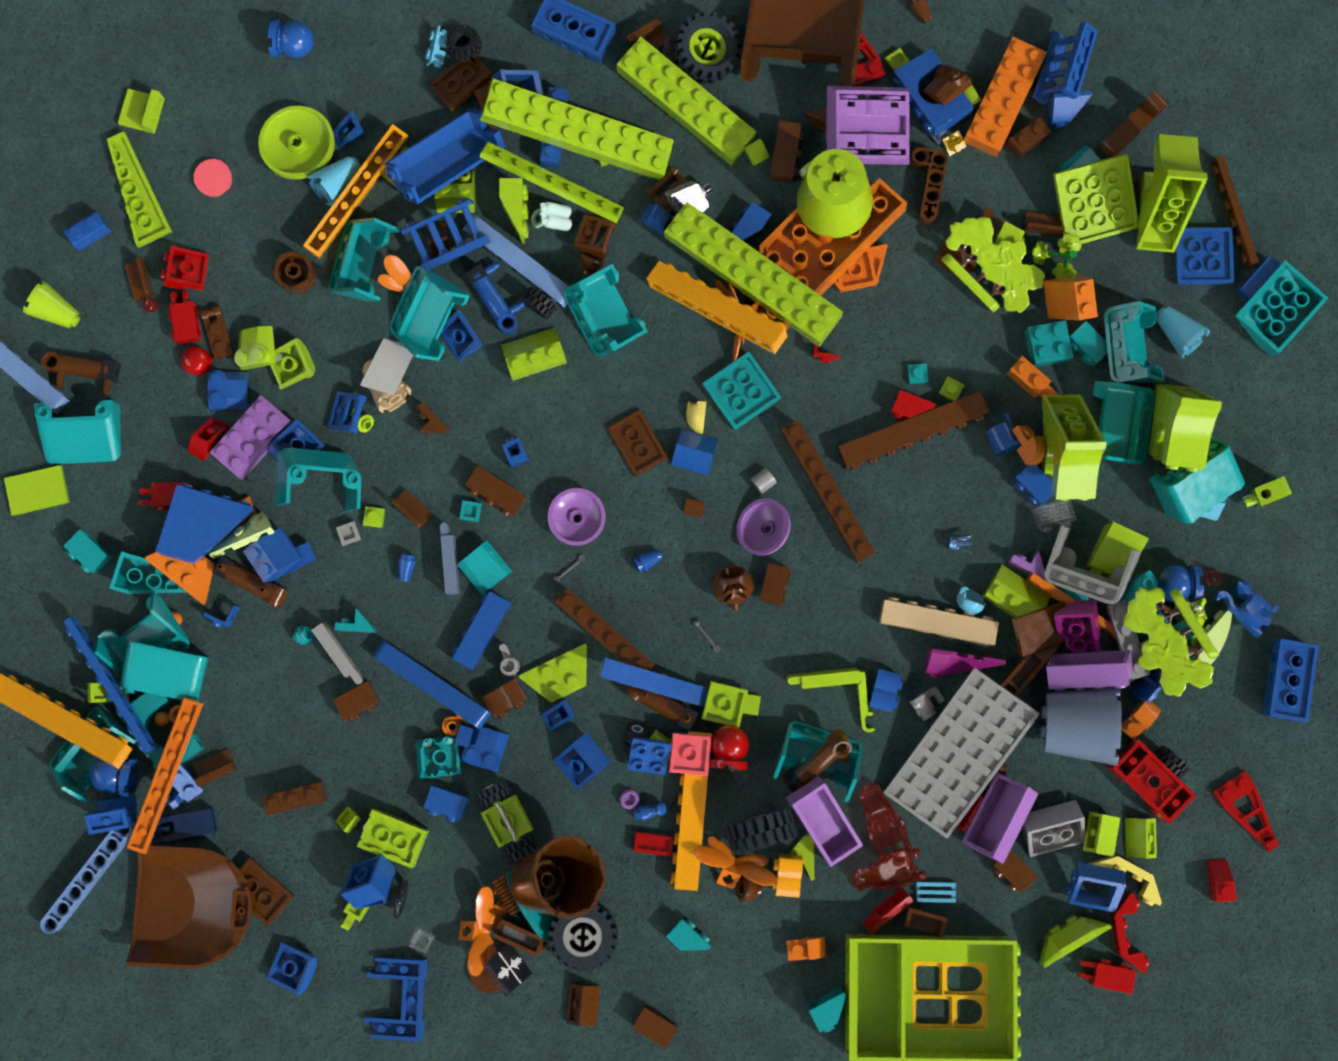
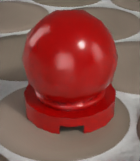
(729, 747)

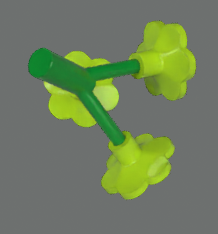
(1068, 246)

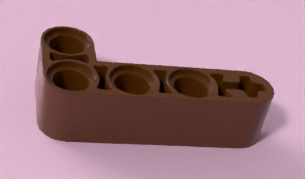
(1134, 124)
(930, 187)

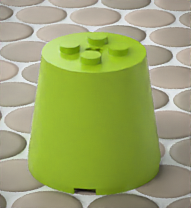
(835, 206)

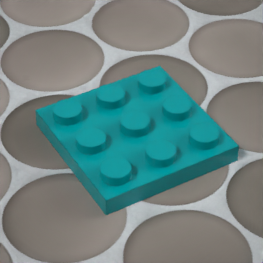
(741, 391)

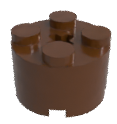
(284, 273)

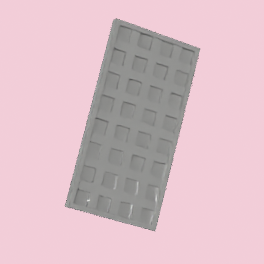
(961, 752)

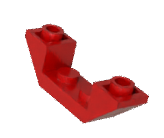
(1127, 905)

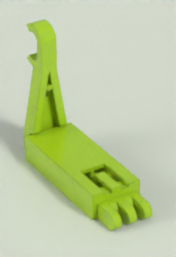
(834, 678)

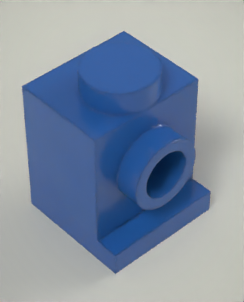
(520, 458)

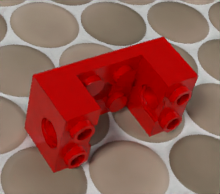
(1137, 766)

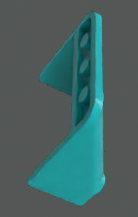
(424, 312)
(1125, 420)
(80, 438)
(155, 629)

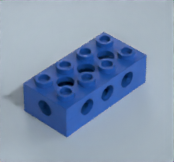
(574, 40)
(1302, 680)

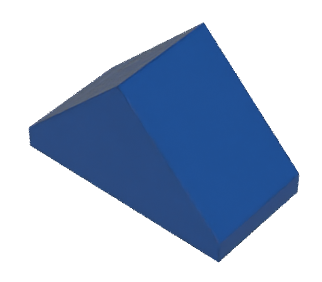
(348, 130)
(558, 715)

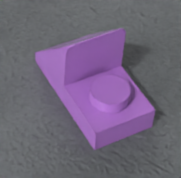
(1034, 566)

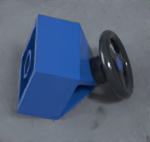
(371, 885)

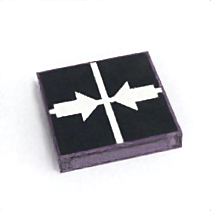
(507, 969)

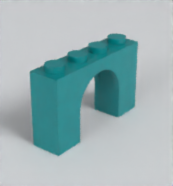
(145, 708)

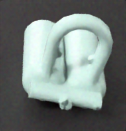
(553, 216)

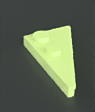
(244, 534)

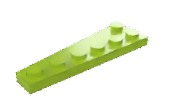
(142, 206)

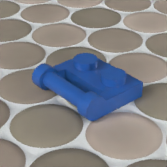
(342, 410)

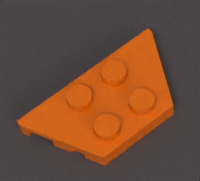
(864, 271)
(190, 577)

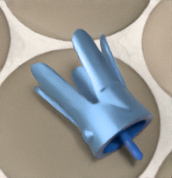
(956, 542)

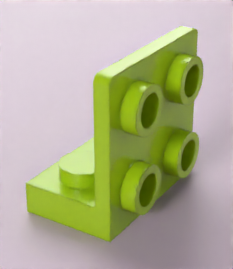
(141, 110)

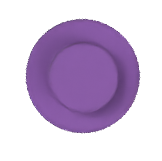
(629, 799)

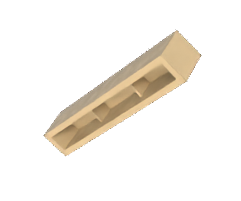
(939, 622)

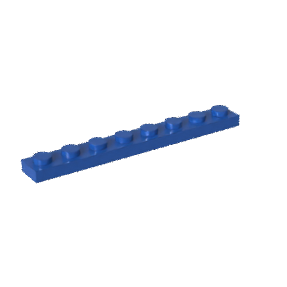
(106, 679)

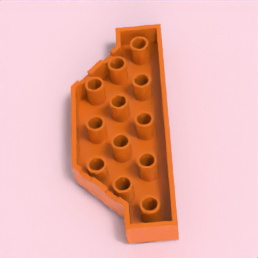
(823, 259)

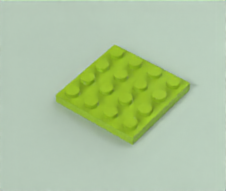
(1097, 199)

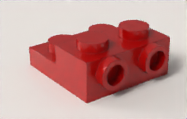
(184, 268)

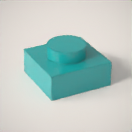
(917, 374)
(470, 511)

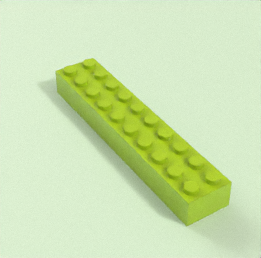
(576, 129)
(753, 274)

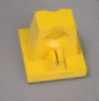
(953, 142)

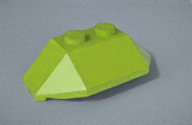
(1070, 937)

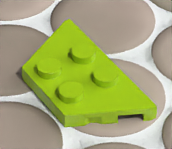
(560, 675)

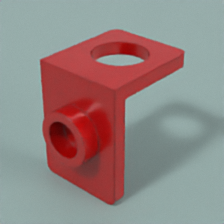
(824, 357)

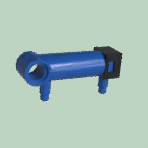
(491, 297)

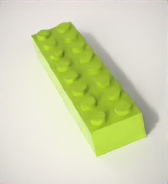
(685, 101)

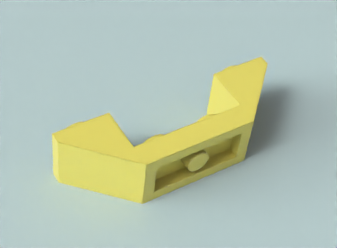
(1149, 889)

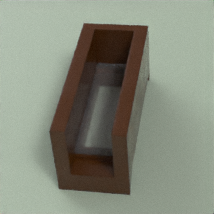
(518, 936)

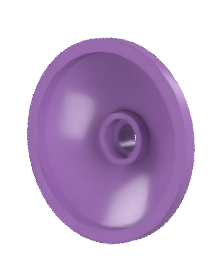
(572, 503)
(756, 520)

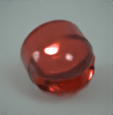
(150, 305)
(1216, 574)

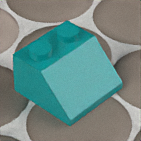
(827, 1009)

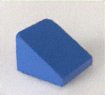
(464, 736)

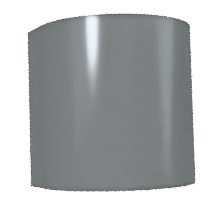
(763, 480)

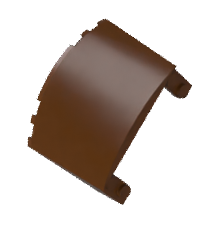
(804, 32)

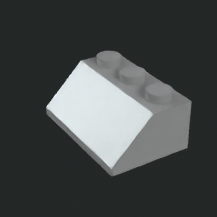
(1054, 828)

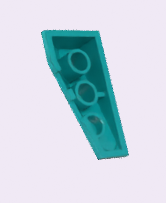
(138, 576)

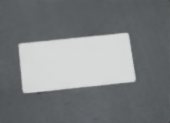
(387, 367)

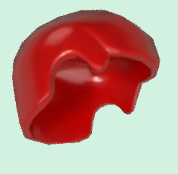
(196, 361)

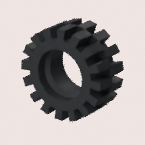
(459, 36)
(539, 302)
(1172, 761)

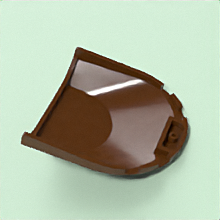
(187, 908)

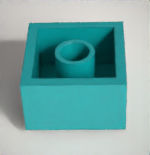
(1048, 344)

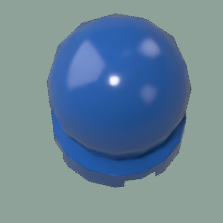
(291, 38)
(1184, 579)
(109, 779)

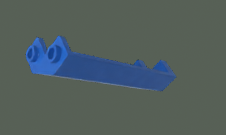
(441, 156)

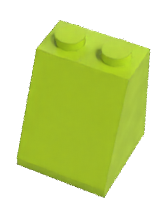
(1114, 548)

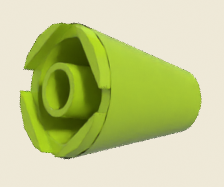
(51, 307)

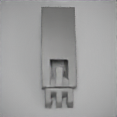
(337, 653)

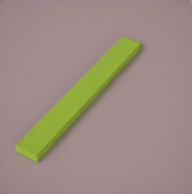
(551, 182)

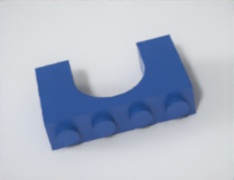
(935, 117)

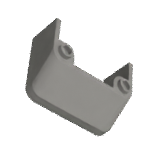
(1064, 574)

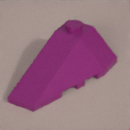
(1079, 626)
(947, 662)

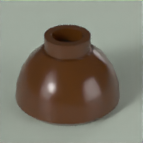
(590, 263)
(747, 890)

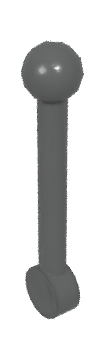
(581, 558)
(716, 648)

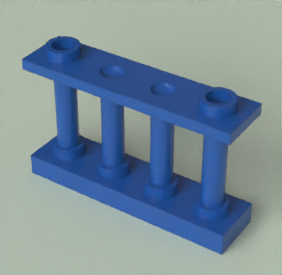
(1076, 67)
(461, 246)

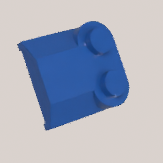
(228, 390)
(485, 748)
(292, 969)

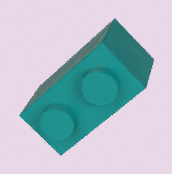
(1088, 344)
(87, 552)

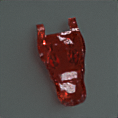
(883, 823)
(891, 871)

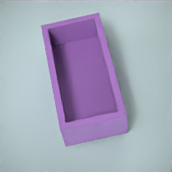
(250, 437)
(1090, 670)
(1000, 818)
(824, 821)

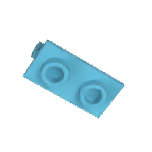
(437, 40)

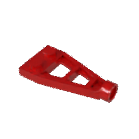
(872, 68)
(1235, 789)

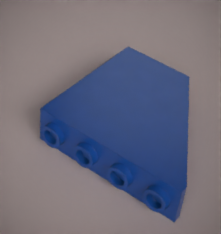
(199, 523)

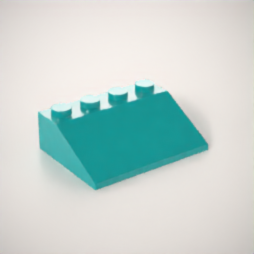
(1280, 309)

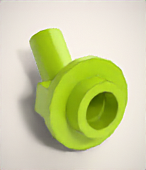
(365, 422)

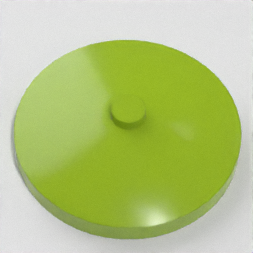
(296, 142)

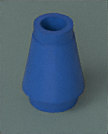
(646, 560)
(405, 566)

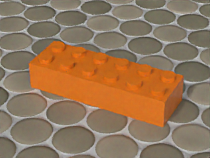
(1004, 97)

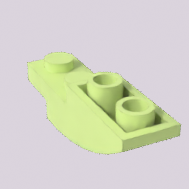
(1217, 633)

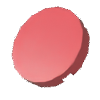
(212, 177)

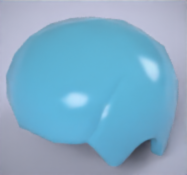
(970, 601)

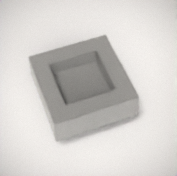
(348, 533)

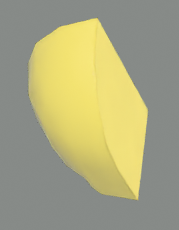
(695, 415)

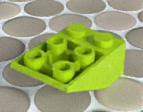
(458, 189)
(513, 196)

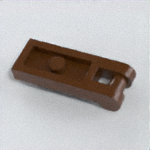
(217, 333)

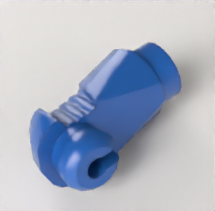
(648, 811)

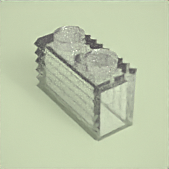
(1052, 515)

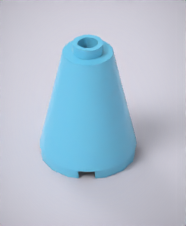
(334, 178)
(1181, 330)

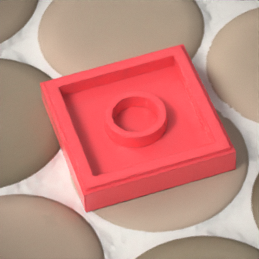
(690, 754)

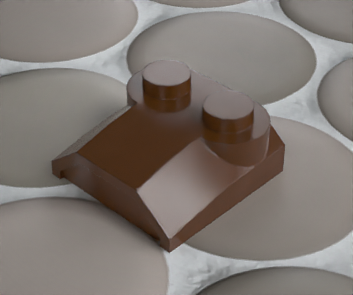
(947, 85)

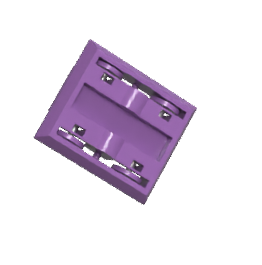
(869, 122)

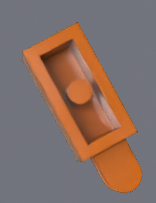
(1030, 378)

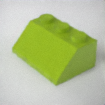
(533, 354)
(1014, 593)

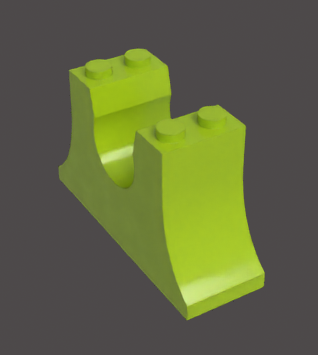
(1169, 192)
(1182, 426)
(1072, 447)

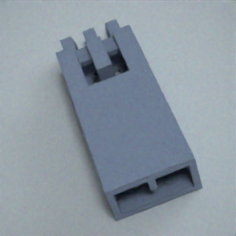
(449, 559)

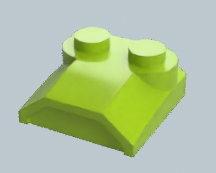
(255, 348)
(292, 363)

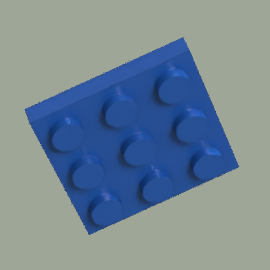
(1205, 257)

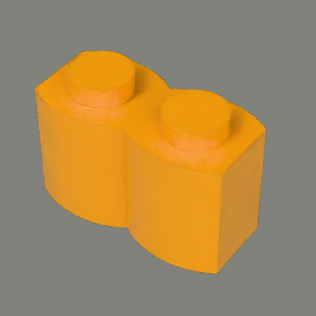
(788, 875)

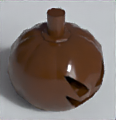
(732, 585)

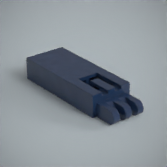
(186, 825)

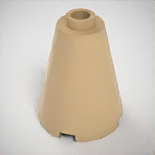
(388, 401)

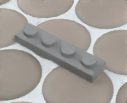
(1125, 637)

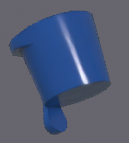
(1003, 438)

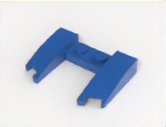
(410, 1025)

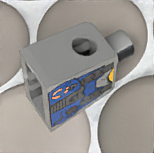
(690, 193)

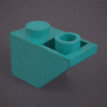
(686, 937)

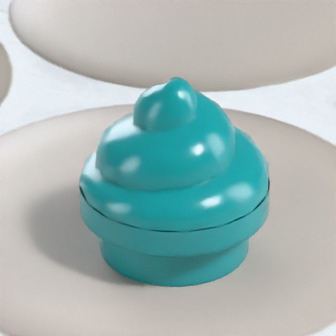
(302, 635)

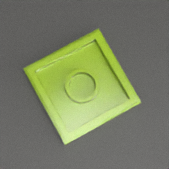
(724, 704)

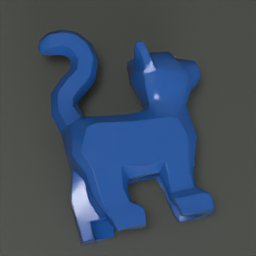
(1253, 610)

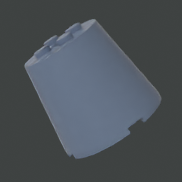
(1083, 724)

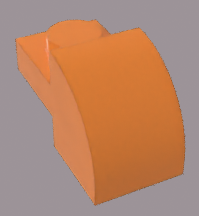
(1032, 448)
(1141, 718)
(806, 948)

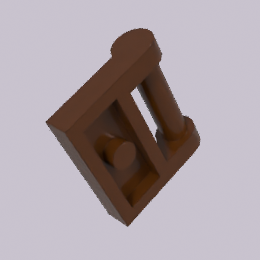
(663, 201)
(589, 232)

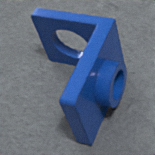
(218, 622)

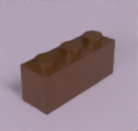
(786, 151)
(495, 492)
(295, 798)

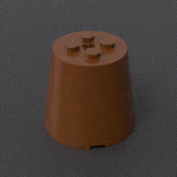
(559, 878)

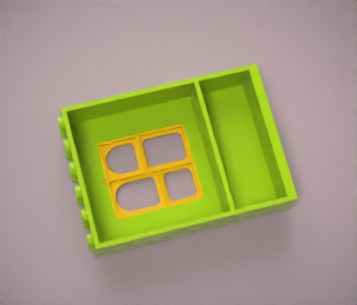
(884, 998)

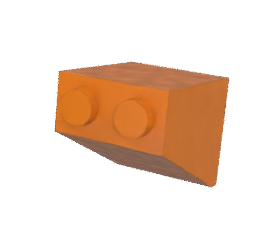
(1070, 297)

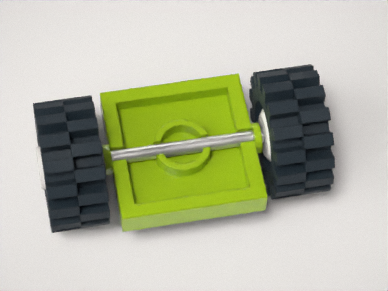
(506, 821)

